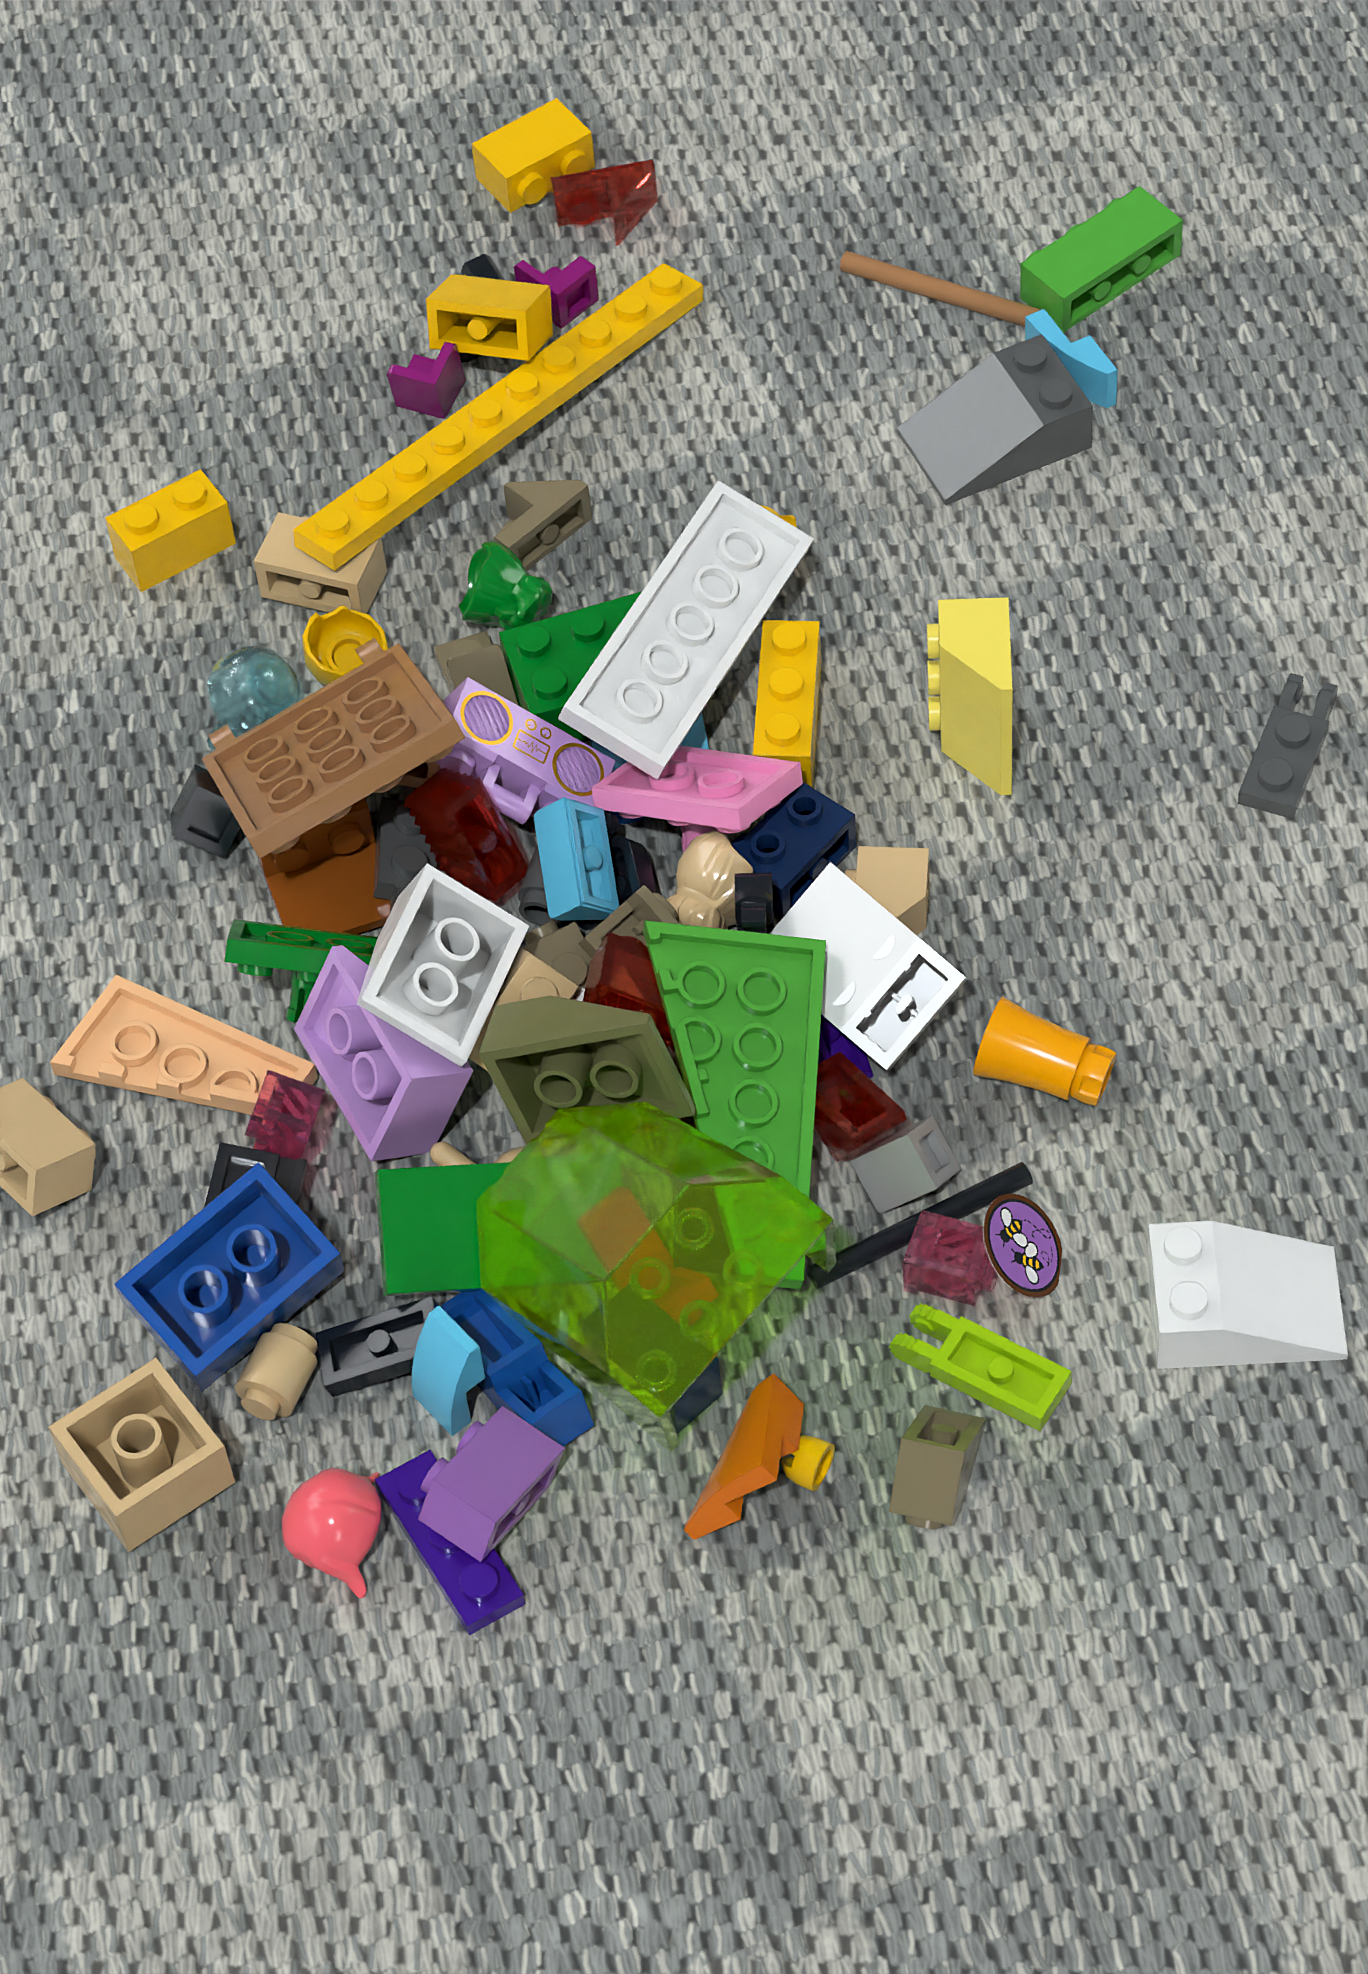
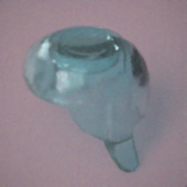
(250, 688)

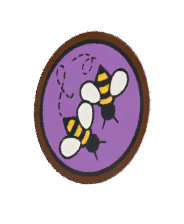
(1022, 1245)

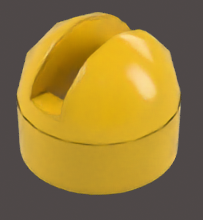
(810, 1462)

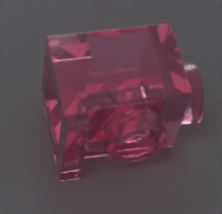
(284, 1115)
(948, 1259)

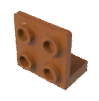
(329, 877)

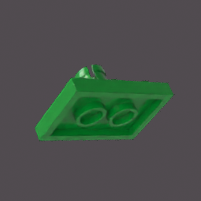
(265, 946)

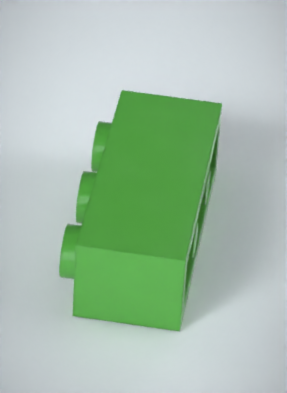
(1101, 258)

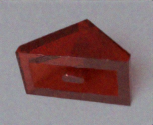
(851, 1108)

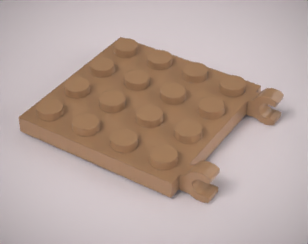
(331, 749)

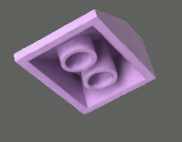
(381, 1078)

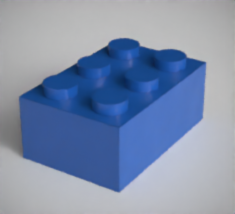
(230, 1276)

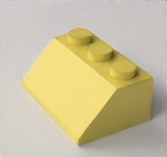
(973, 687)

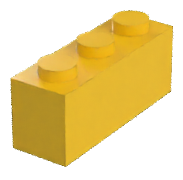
(788, 693)

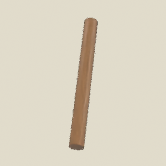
(935, 288)

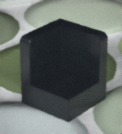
(203, 815)

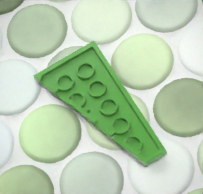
(746, 1039)

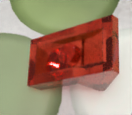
(614, 192)

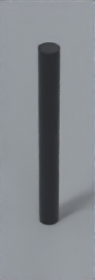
(900, 1233)

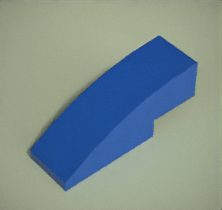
(519, 1369)

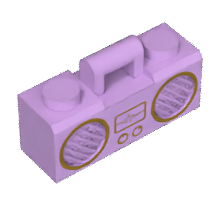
(519, 754)

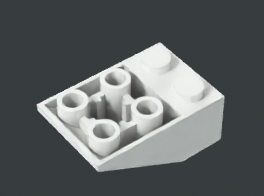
(877, 973)

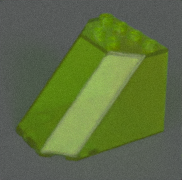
(640, 1249)

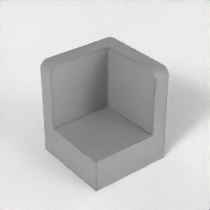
(905, 1165)

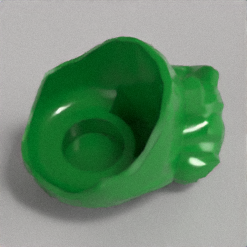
(502, 591)

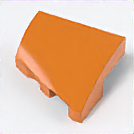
(751, 1458)

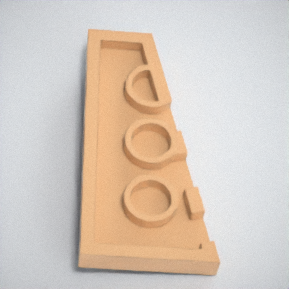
(171, 1051)

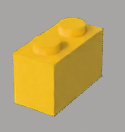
(527, 152)
(490, 316)
(170, 530)

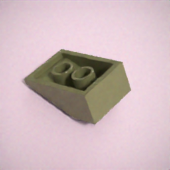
(577, 1055)

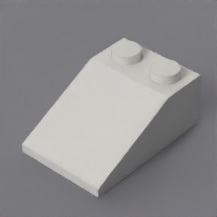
(440, 963)
(1241, 1297)

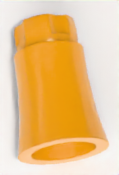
(1042, 1055)

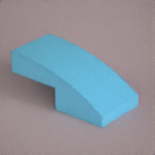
(1082, 359)
(444, 1369)

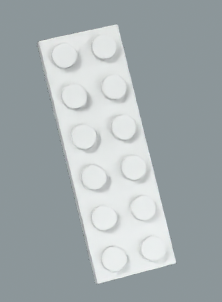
(686, 630)

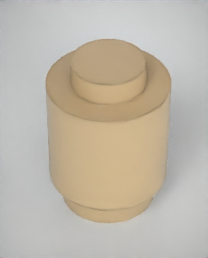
(277, 1372)

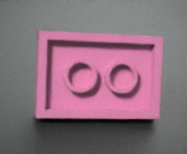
(701, 790)

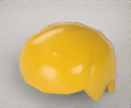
(332, 640)

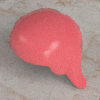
(333, 1524)

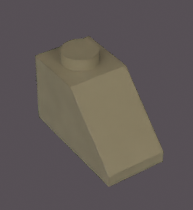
(935, 1466)

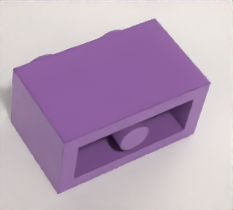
(489, 1482)

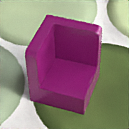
(571, 288)
(428, 383)

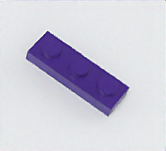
(473, 1588)

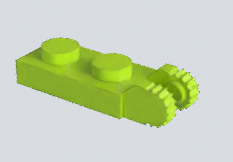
(984, 1366)

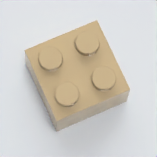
(142, 1454)

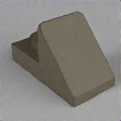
(542, 516)
(476, 659)

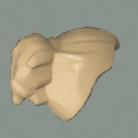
(707, 882)

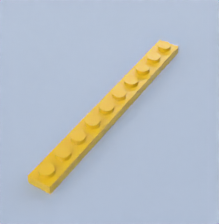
(496, 417)

